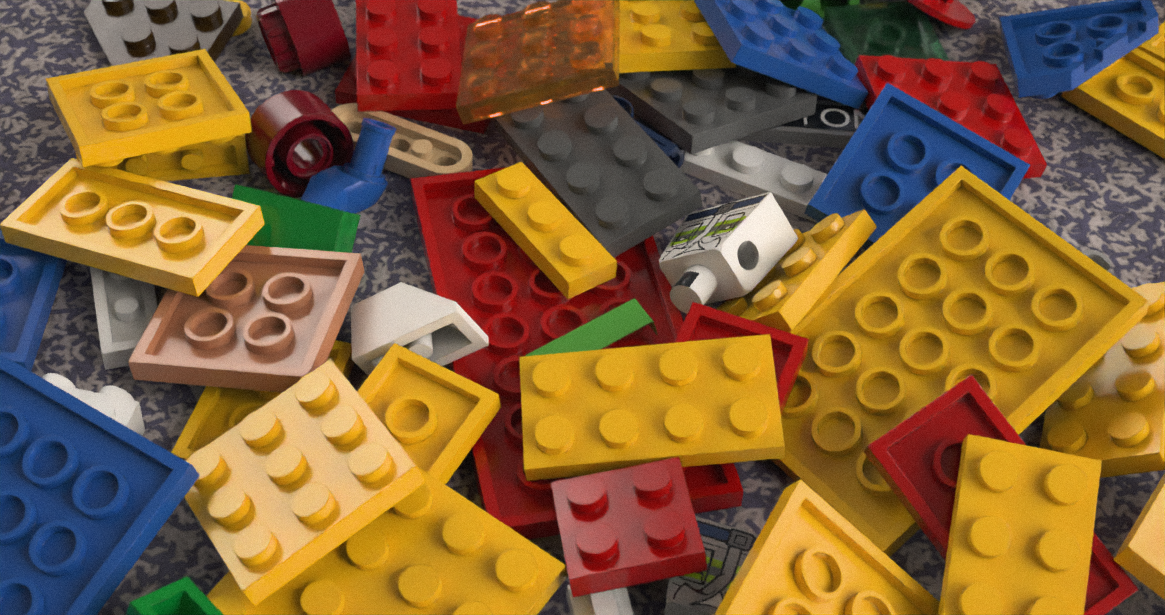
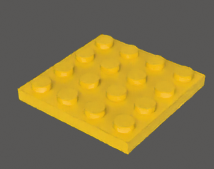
(416, 559)

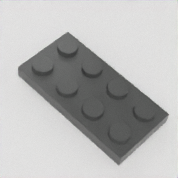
(601, 167)

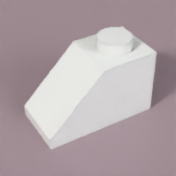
(415, 321)

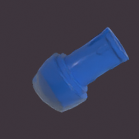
(359, 182)

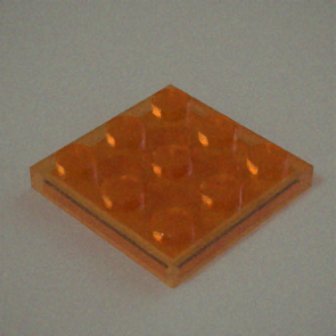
(538, 57)

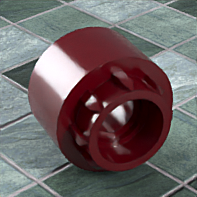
(303, 35)
(297, 133)

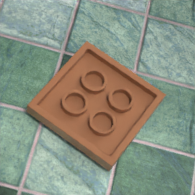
(255, 324)

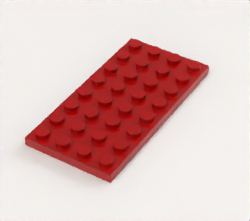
(521, 311)

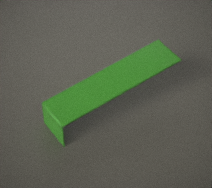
(601, 330)

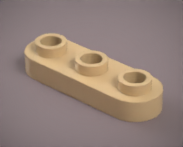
(413, 148)

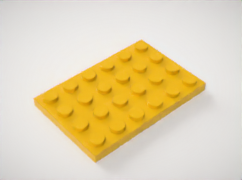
(936, 299)

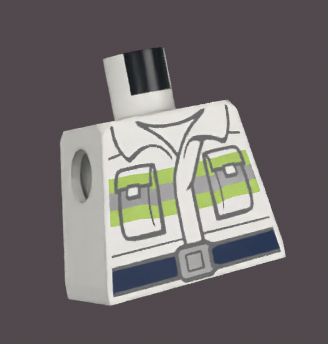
(725, 250)

